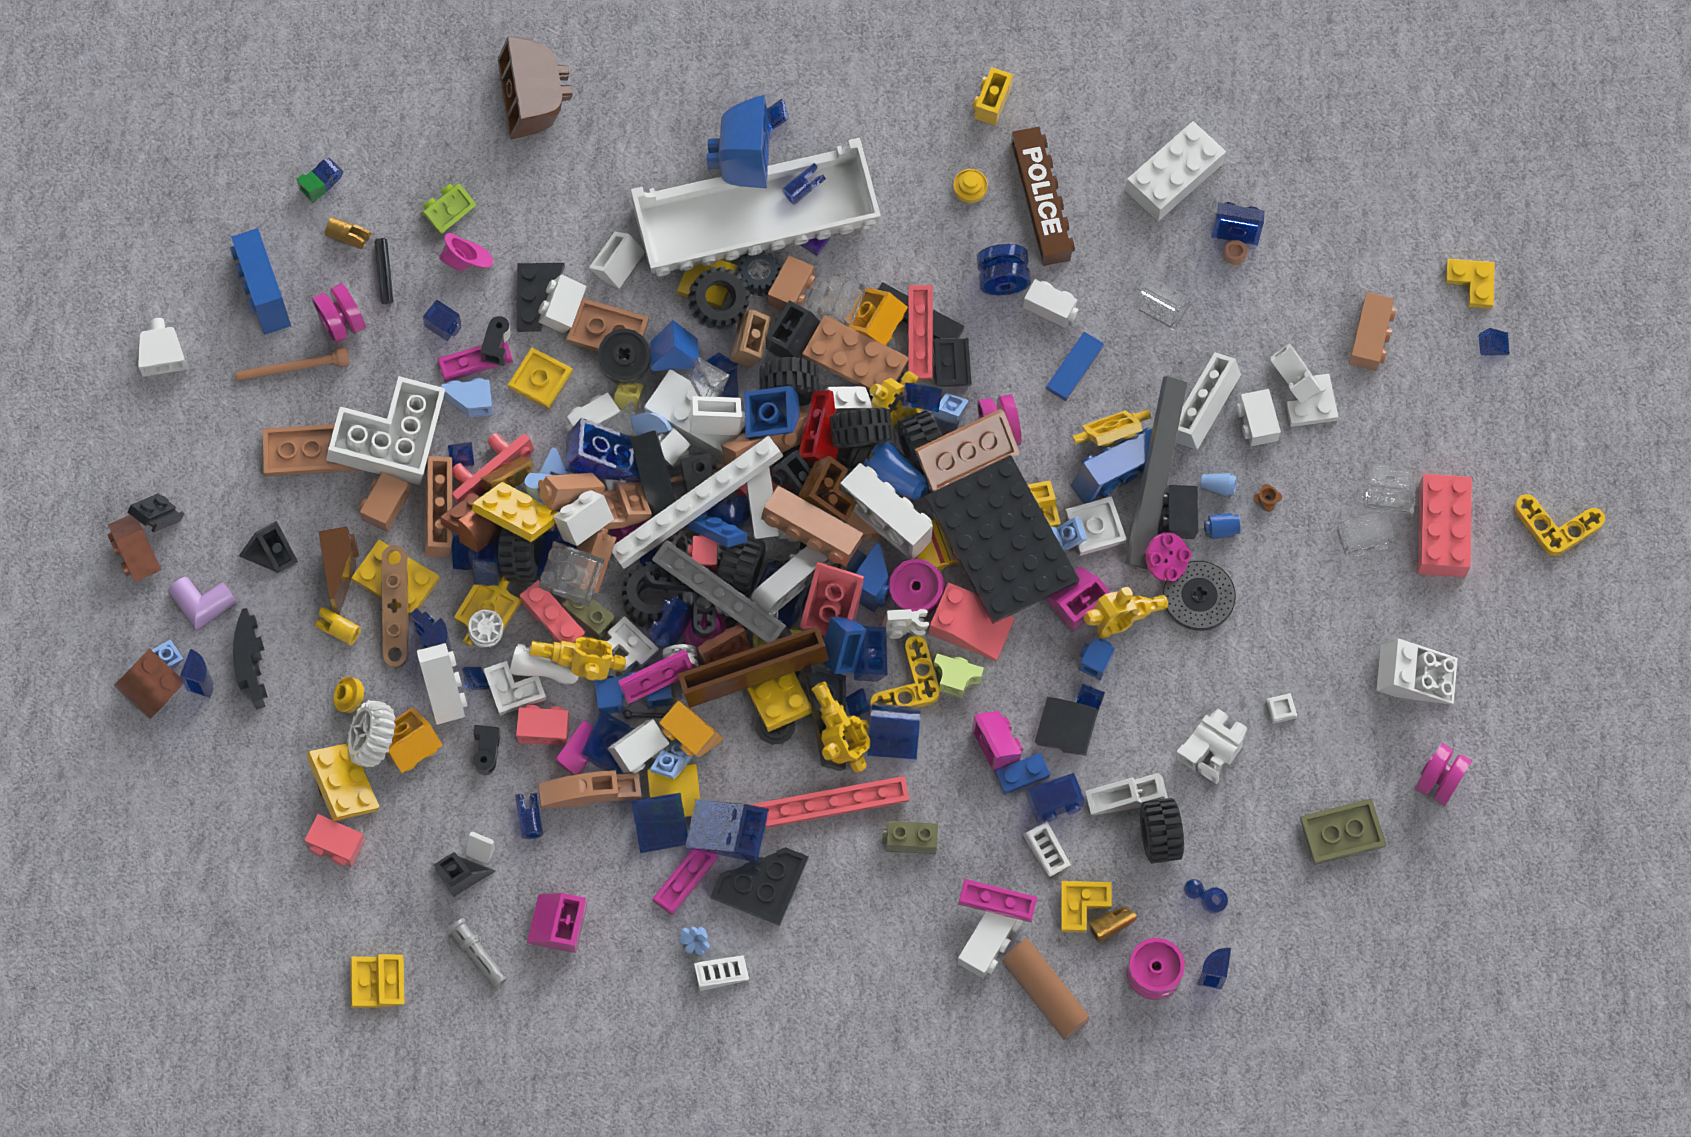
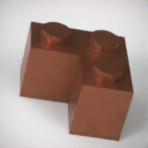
(130, 541)

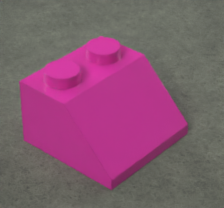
(996, 740)

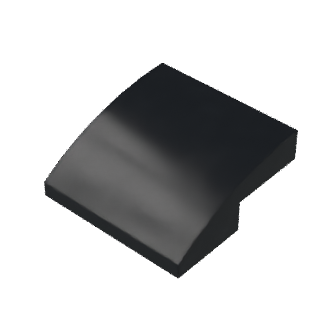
(1066, 726)

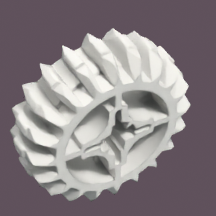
(371, 733)

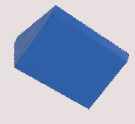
(674, 348)

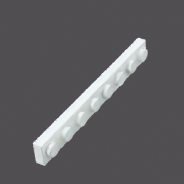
(696, 502)

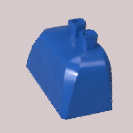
(742, 145)

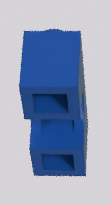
(611, 697)

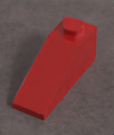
(817, 433)

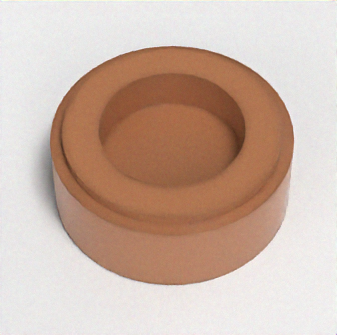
(1235, 252)

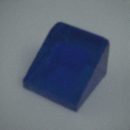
(1494, 342)

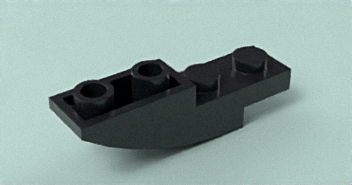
(246, 655)

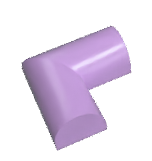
(200, 608)

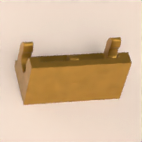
(510, 473)

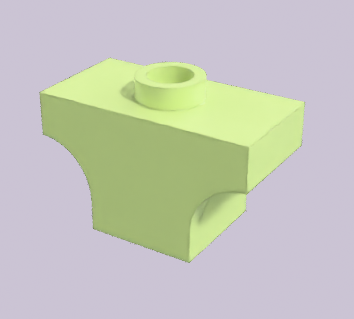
(956, 674)

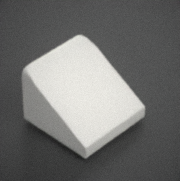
(480, 847)

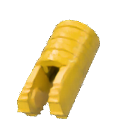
(338, 626)

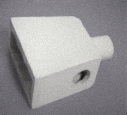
(160, 350)

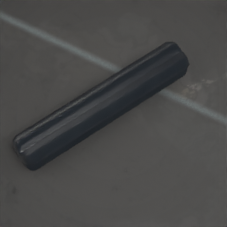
(383, 270)

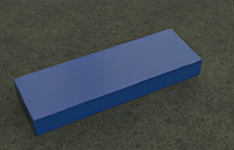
(1074, 366)

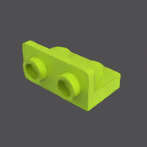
(448, 207)

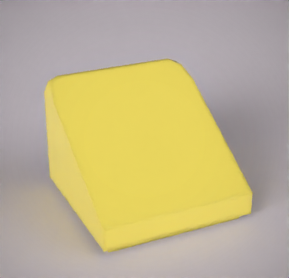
(628, 393)

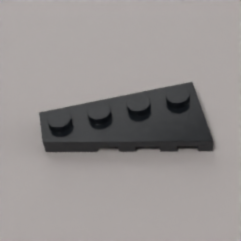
(837, 686)

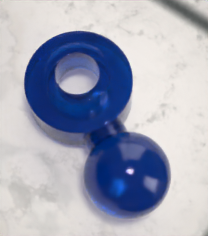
(1195, 889)

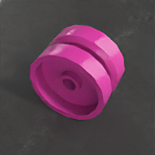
(336, 314)
(1006, 403)
(905, 578)
(1441, 773)
(1152, 954)

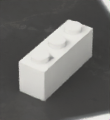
(442, 683)
(986, 943)

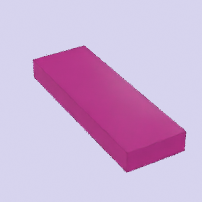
(466, 363)
(655, 676)
(684, 880)
(997, 900)

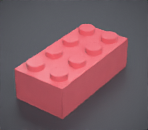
(1444, 525)

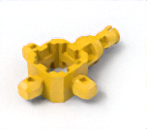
(884, 395)
(1119, 610)
(586, 656)
(837, 722)

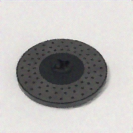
(1214, 606)

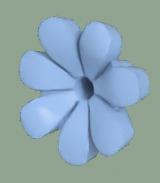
(695, 940)

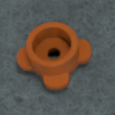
(1268, 490)

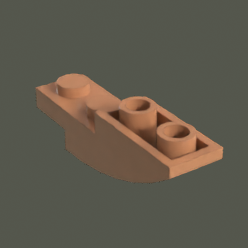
(589, 787)

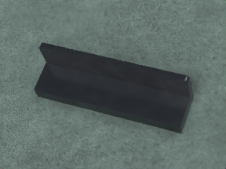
(653, 471)

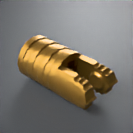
(347, 232)
(1111, 923)

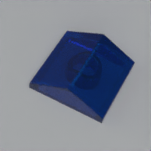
(603, 734)

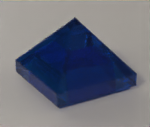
(777, 114)
(462, 454)
(475, 678)
(1090, 696)
(858, 703)

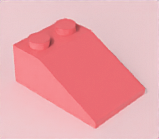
(831, 595)
(965, 623)

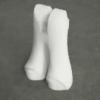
(528, 665)

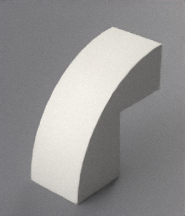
(1295, 373)

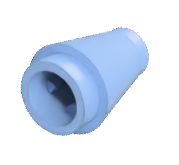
(1219, 483)

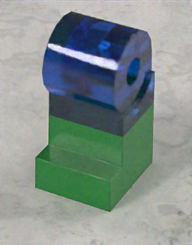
(319, 179)

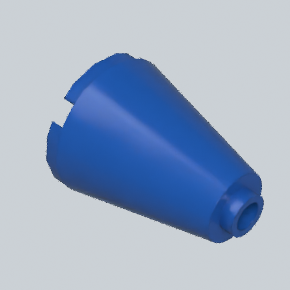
(898, 471)

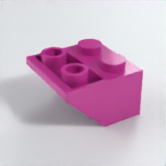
(1078, 599)
(558, 921)

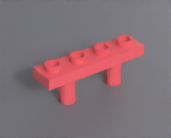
(506, 454)

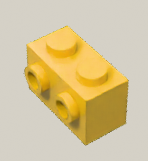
(993, 96)

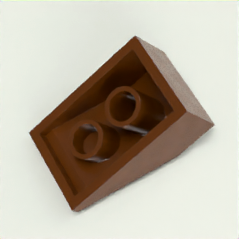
(339, 561)

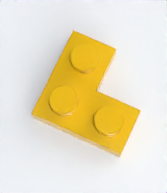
(1476, 275)
(1077, 897)

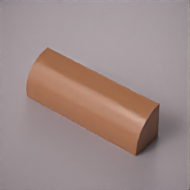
(1045, 988)

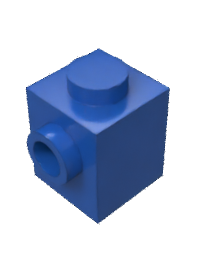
(1096, 657)

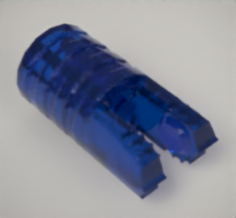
(800, 186)
(530, 818)

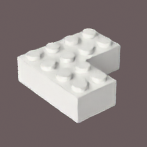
(390, 444)

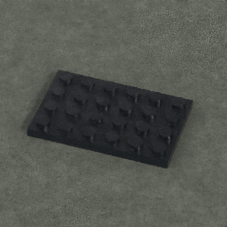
(1002, 539)

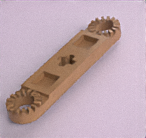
(395, 587)

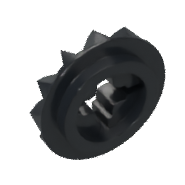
(772, 737)

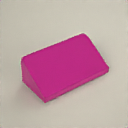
(570, 756)

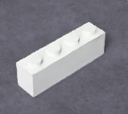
(1207, 400)

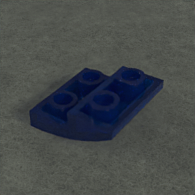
(672, 623)
(660, 822)

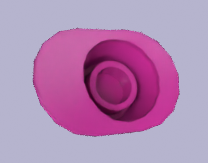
(462, 254)

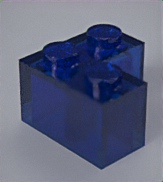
(483, 563)

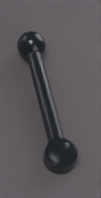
(627, 714)

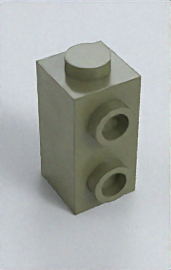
(592, 618)
(911, 837)

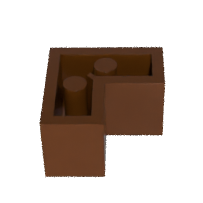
(823, 489)

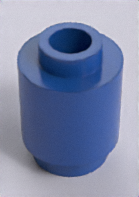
(1222, 525)

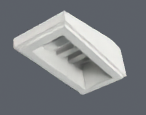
(1049, 836)
(709, 965)

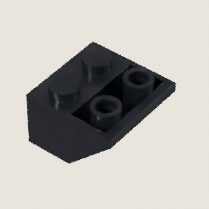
(792, 331)

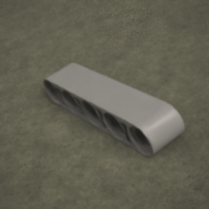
(788, 580)

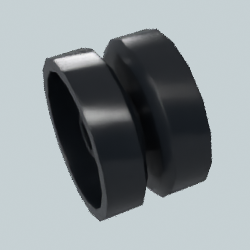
(624, 342)

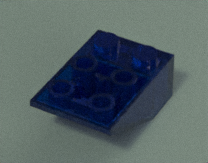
(728, 829)

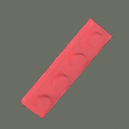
(921, 331)

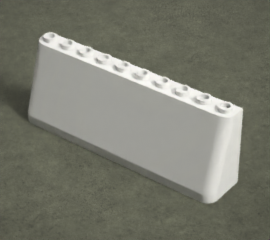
(722, 220)

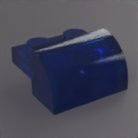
(430, 633)
(894, 731)

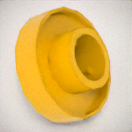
(970, 186)
(348, 695)

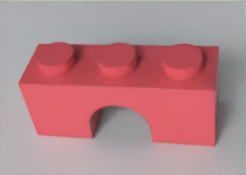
(546, 608)

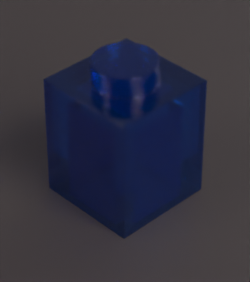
(442, 320)
(922, 397)

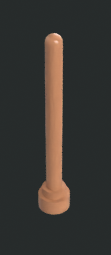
(337, 357)

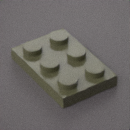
(1342, 831)

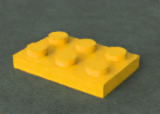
(515, 511)
(420, 579)
(780, 701)
(342, 782)

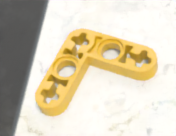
(1558, 534)
(915, 690)

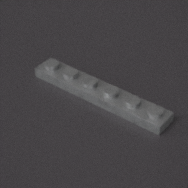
(718, 592)

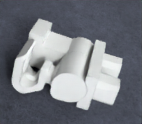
(1212, 737)

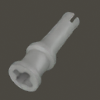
(470, 944)

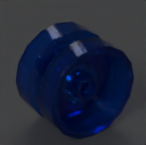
(1003, 269)

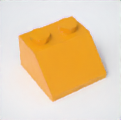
(878, 315)
(690, 729)
(412, 740)

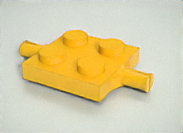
(1108, 429)
(487, 598)

